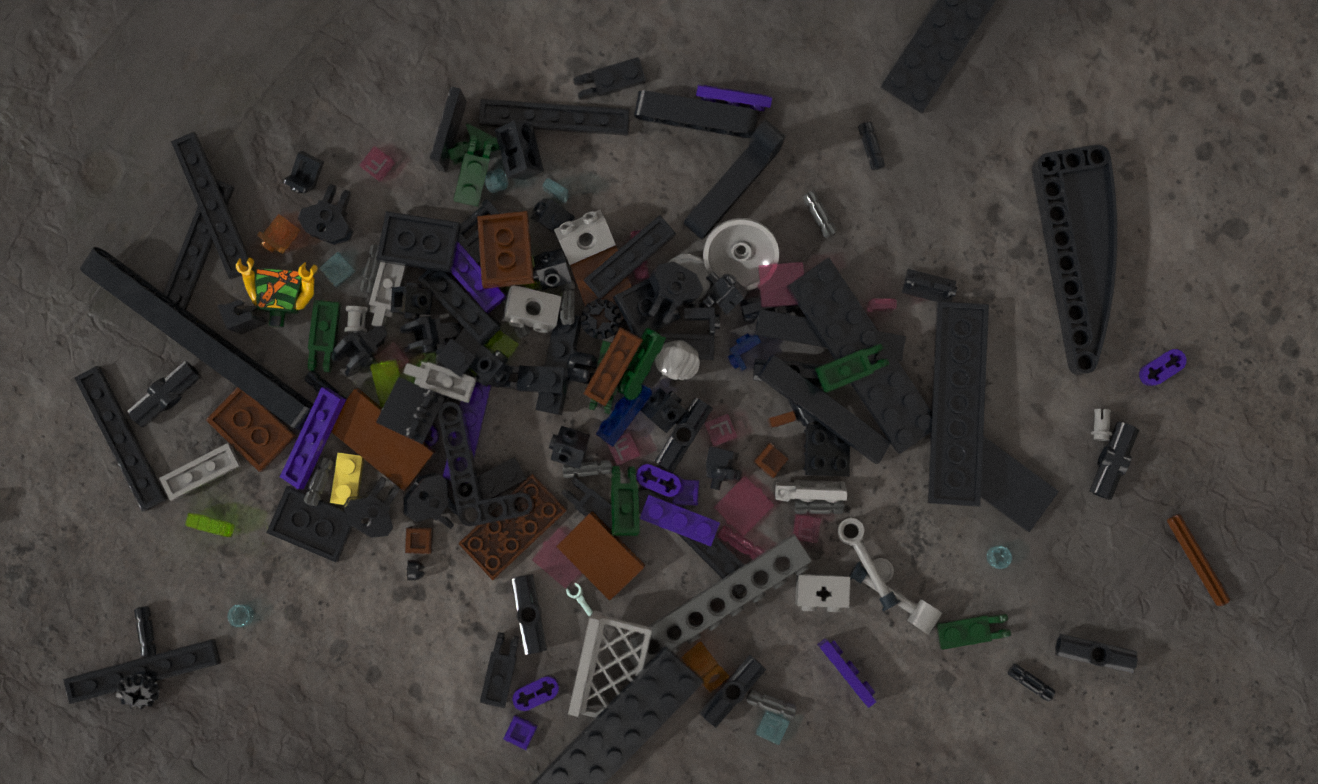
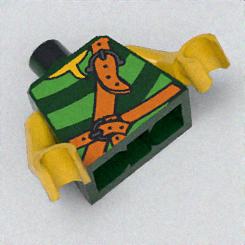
(278, 290)

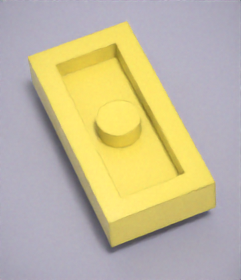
(346, 477)

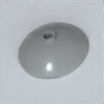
(723, 257)

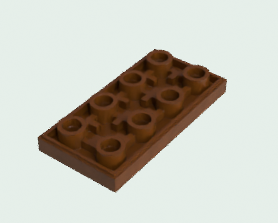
(383, 448)
(501, 542)

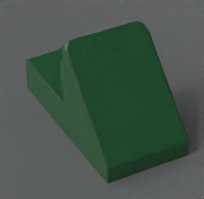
(458, 149)

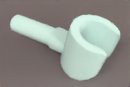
(580, 599)

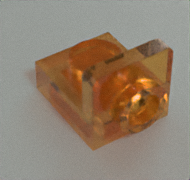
(278, 235)

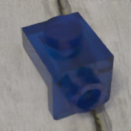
(744, 344)

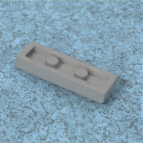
(200, 472)

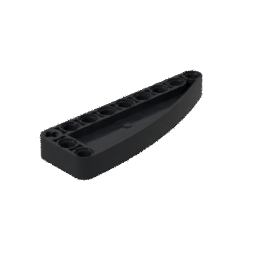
(1089, 228)

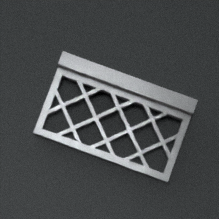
(590, 658)

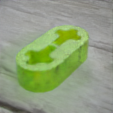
(210, 524)

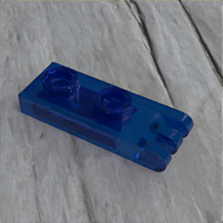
(622, 416)

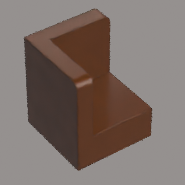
(770, 460)

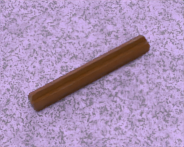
(1198, 560)

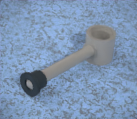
(887, 598)
(921, 615)

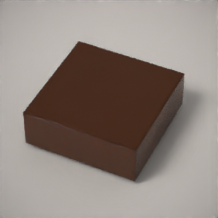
(781, 419)
(419, 540)

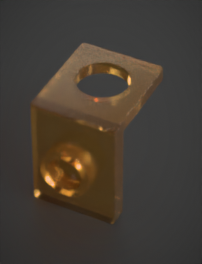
(705, 665)

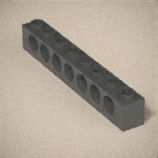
(722, 589)

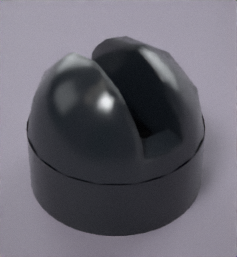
(412, 570)

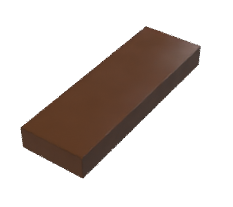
(613, 366)

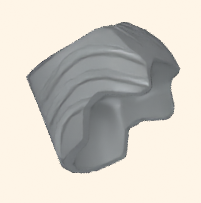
(677, 360)

